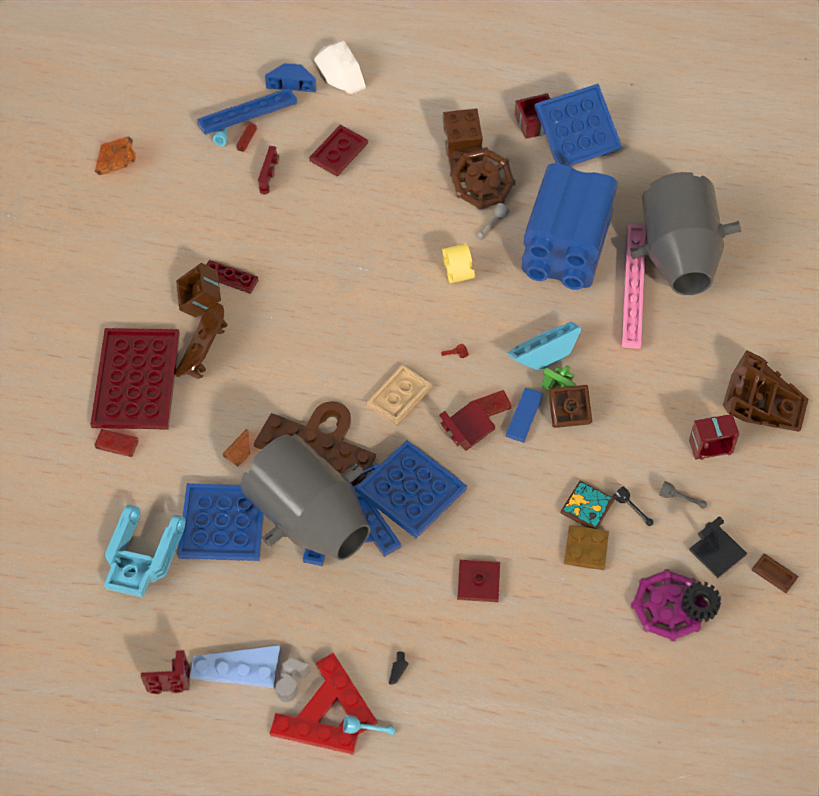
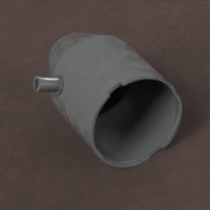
(684, 231)
(306, 498)

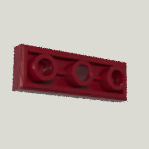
(234, 277)

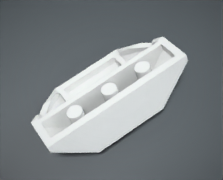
(340, 67)

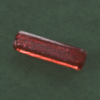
(246, 137)

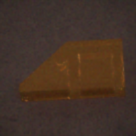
(239, 449)

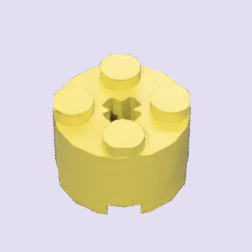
(458, 263)

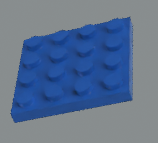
(578, 126)
(411, 489)
(220, 524)

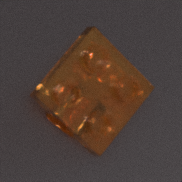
(115, 155)

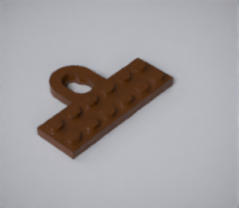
(329, 446)

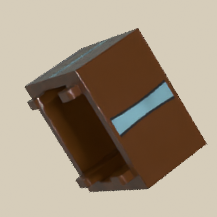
(198, 290)

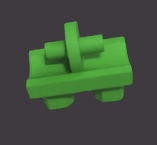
(552, 378)

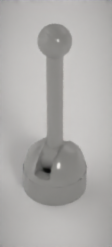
(500, 212)

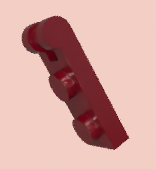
(268, 170)

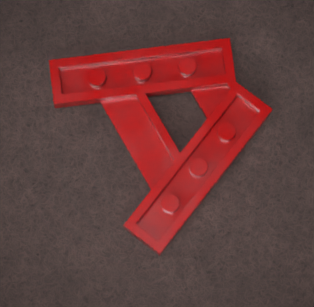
(306, 726)

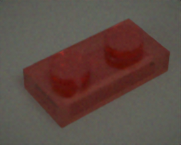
(494, 403)
(116, 443)

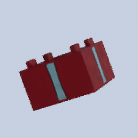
(528, 117)
(714, 436)

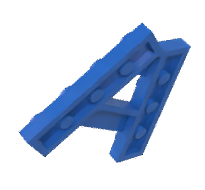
(379, 533)

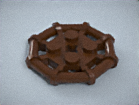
(486, 169)

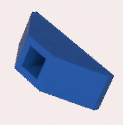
(291, 76)

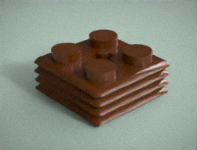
(576, 396)

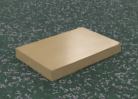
(399, 394)

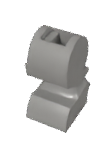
(287, 686)

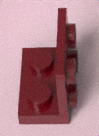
(173, 681)

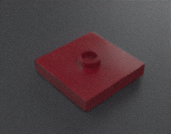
(478, 581)

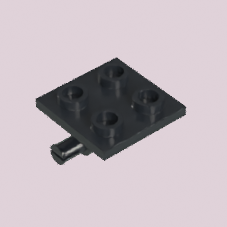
(717, 548)

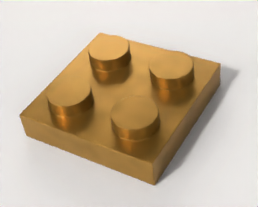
(586, 547)

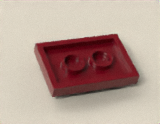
(338, 150)

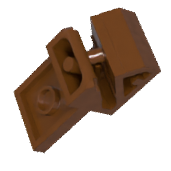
(462, 135)

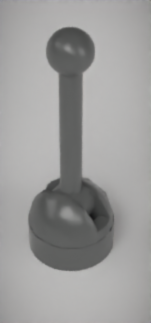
(668, 490)

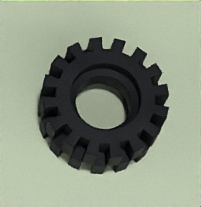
(695, 611)

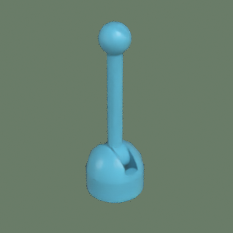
(221, 137)
(352, 725)

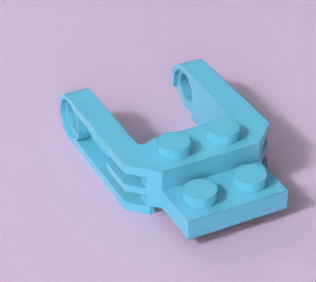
(133, 571)

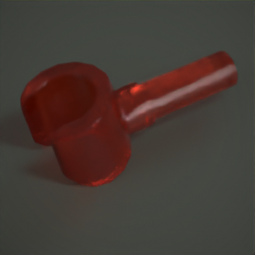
(460, 349)

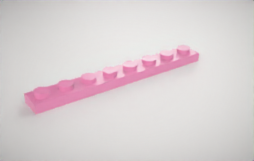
(633, 289)

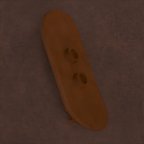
(201, 342)

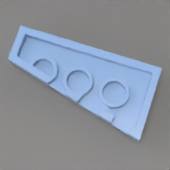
(242, 667)

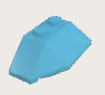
(547, 346)

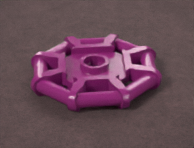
(657, 603)

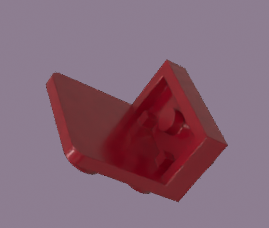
(468, 425)

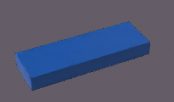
(524, 415)

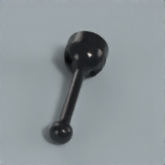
(623, 496)

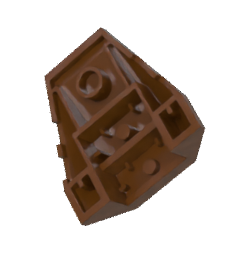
(763, 397)

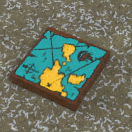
(587, 505)

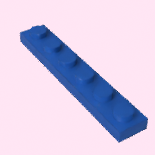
(246, 111)

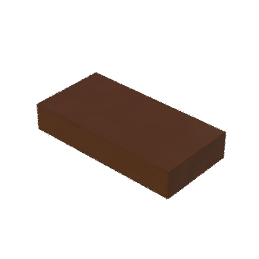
(775, 573)

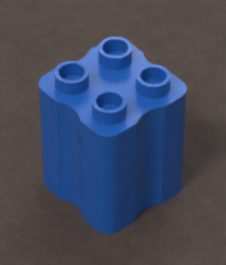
(568, 226)

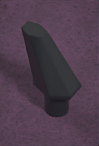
(398, 668)

